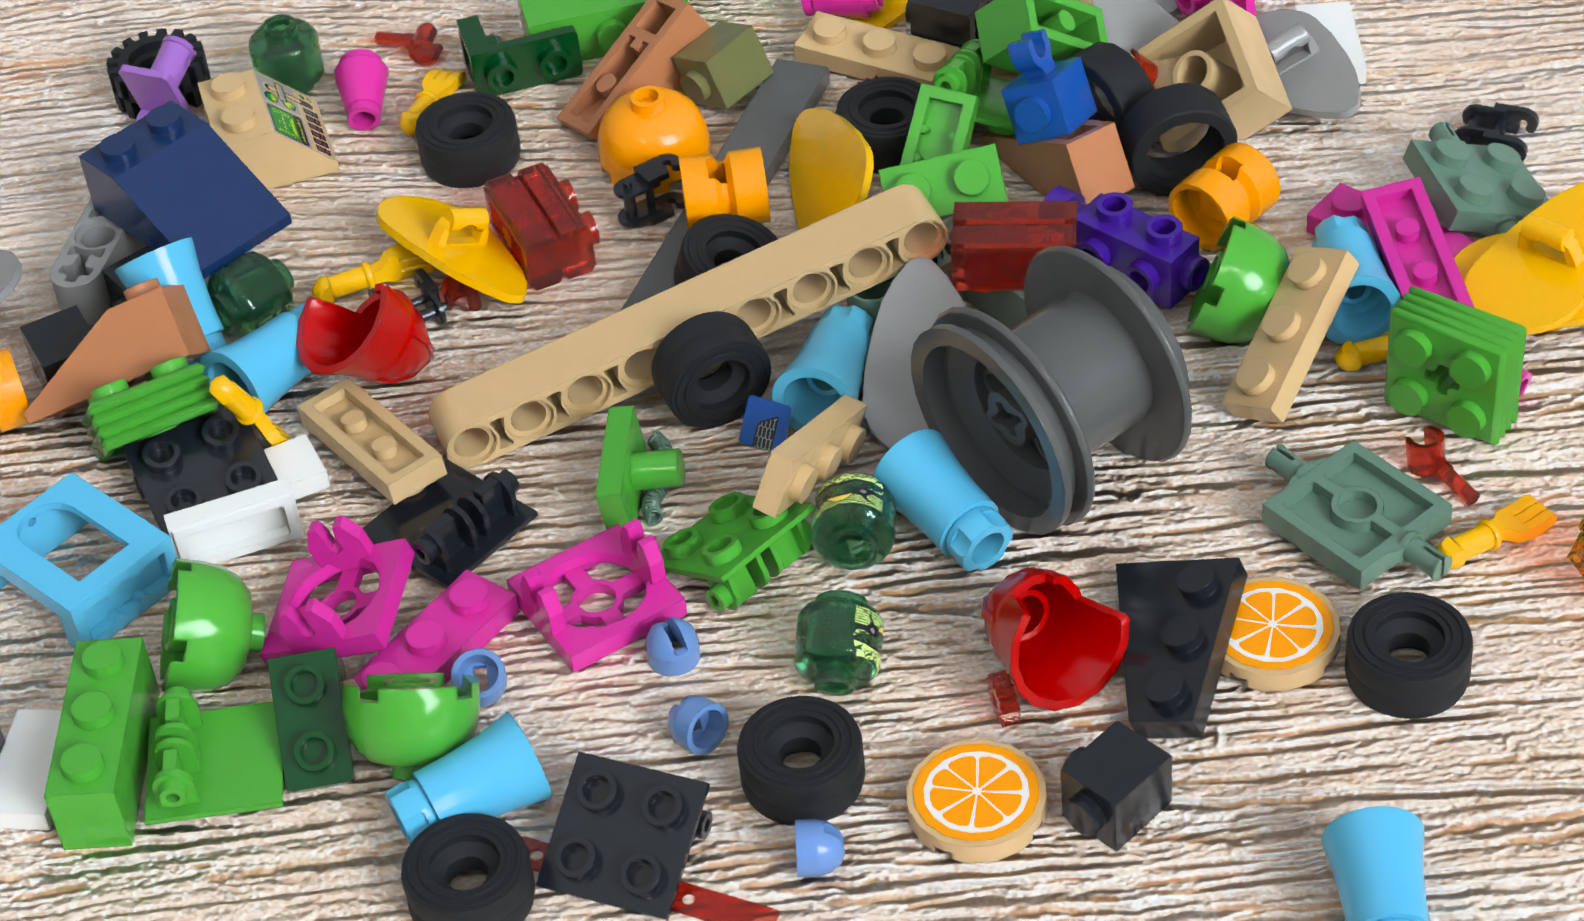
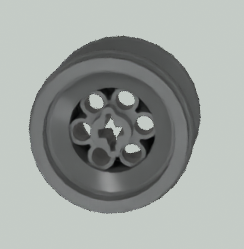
(1054, 388)

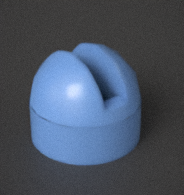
(661, 652)
(496, 673)
(705, 716)
(817, 847)

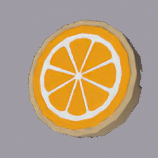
(1282, 635)
(977, 800)

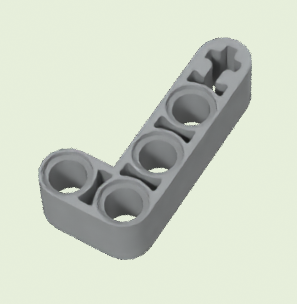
(79, 266)

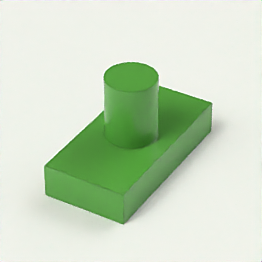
(940, 123)
(630, 468)

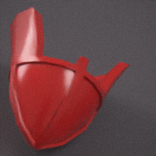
(375, 344)
(1053, 637)

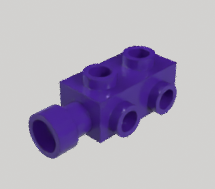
(1141, 246)

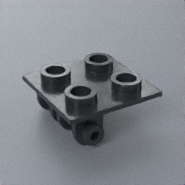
(197, 464)
(455, 522)
(624, 835)

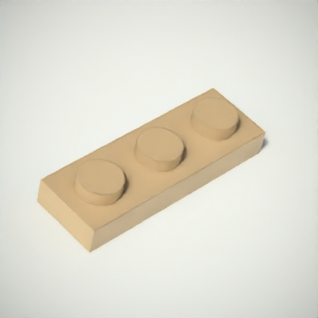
(869, 50)
(1290, 333)
(372, 440)
(811, 456)

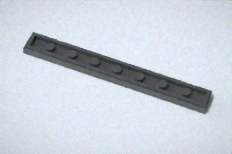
(764, 124)

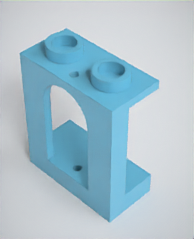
(109, 594)

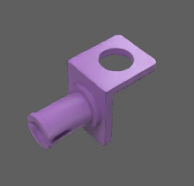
(161, 82)

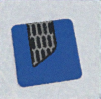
(765, 423)

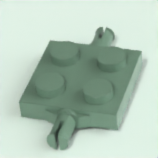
(1473, 184)
(1357, 514)

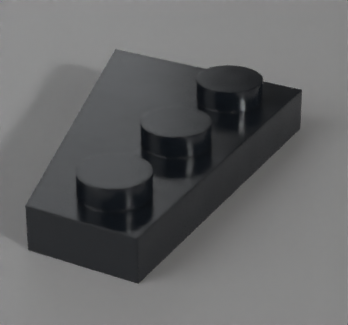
(1176, 640)

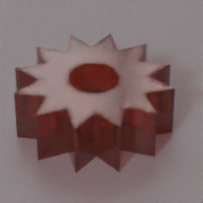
(1003, 698)

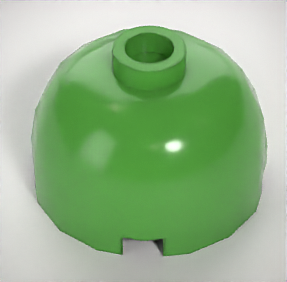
(1238, 284)
(207, 627)
(409, 718)

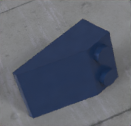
(180, 181)

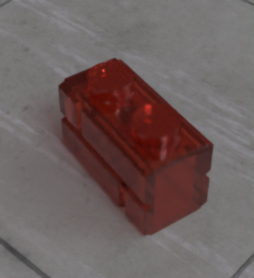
(542, 225)
(999, 239)

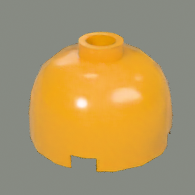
(647, 125)

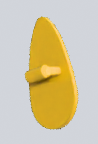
(827, 165)
(454, 243)
(1535, 267)

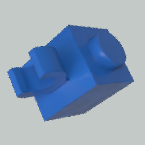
(1049, 95)

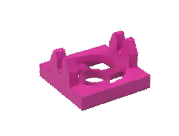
(313, 625)
(586, 645)

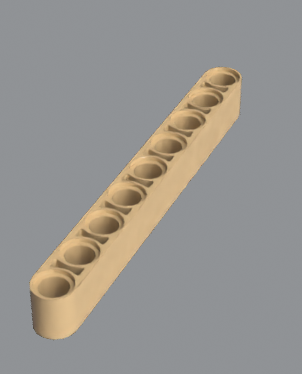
(615, 355)

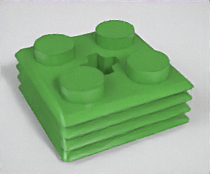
(1454, 365)
(167, 400)

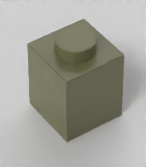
(722, 65)

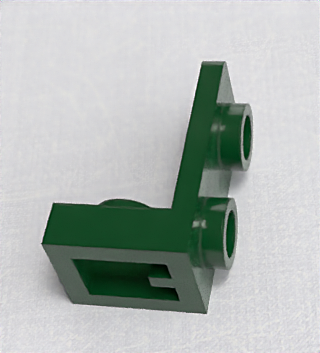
(520, 61)
(311, 720)

